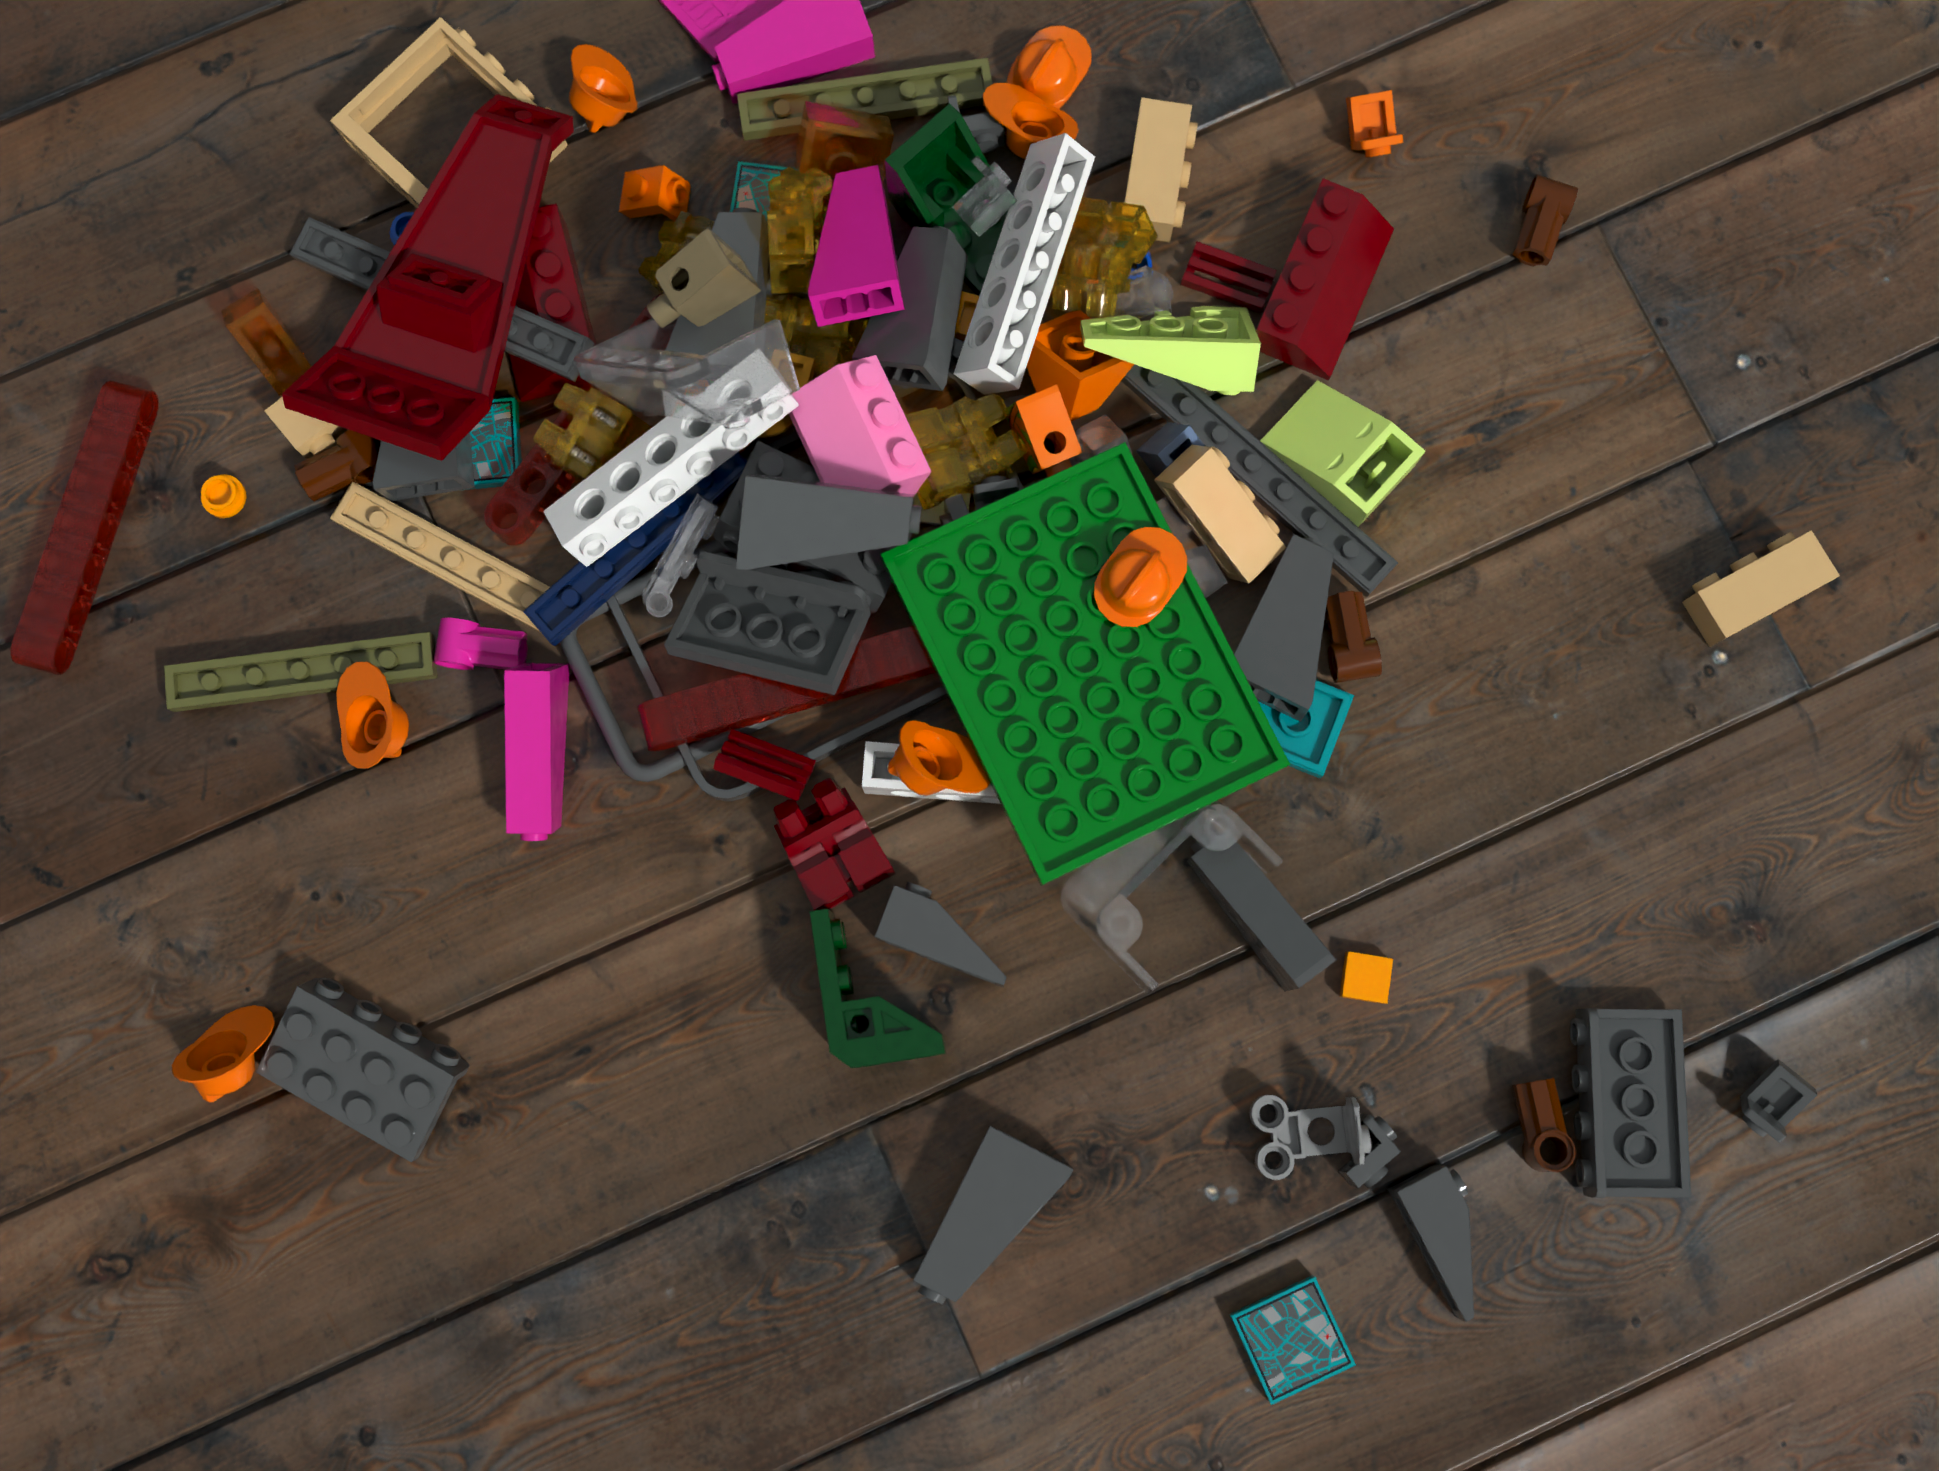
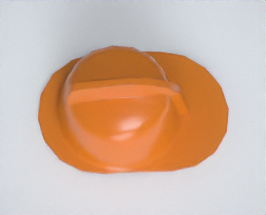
(1052, 64)
(600, 87)
(1025, 116)
(1140, 577)
(368, 718)
(936, 760)
(224, 1054)

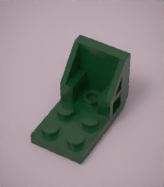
(931, 176)
(891, 1031)

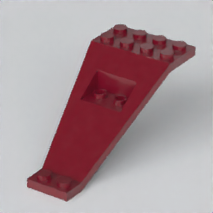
(437, 318)

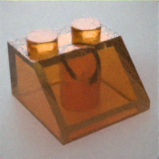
(841, 140)

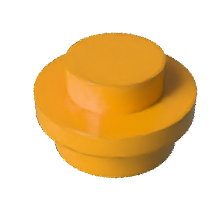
(223, 496)

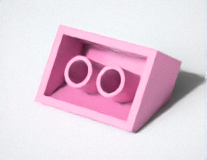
(858, 430)

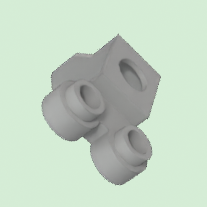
(1291, 1137)

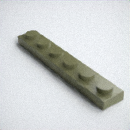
(886, 94)
(295, 671)

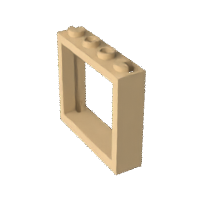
(400, 80)

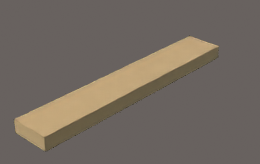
(438, 552)

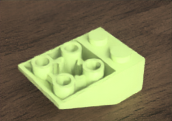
(1343, 450)

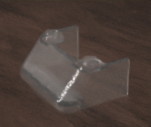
(707, 388)
(1100, 889)

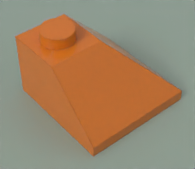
(1080, 373)

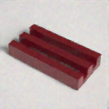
(1232, 262)
(767, 759)

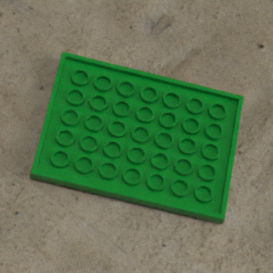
(1074, 718)

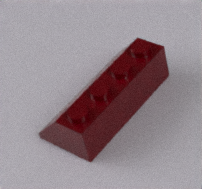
(1324, 280)
(553, 292)

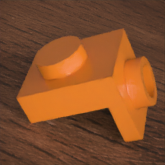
(1372, 123)
(654, 192)

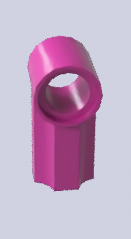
(467, 644)

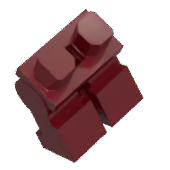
(827, 829)

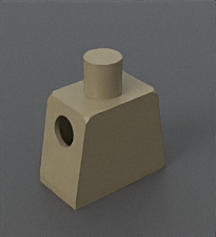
(702, 282)

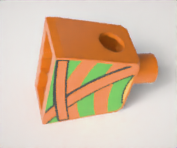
(1044, 417)

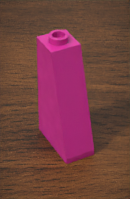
(793, 45)
(855, 256)
(535, 747)

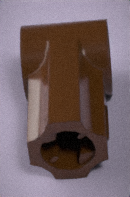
(1545, 210)
(339, 466)
(1352, 650)
(1542, 1119)

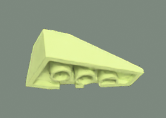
(1207, 349)

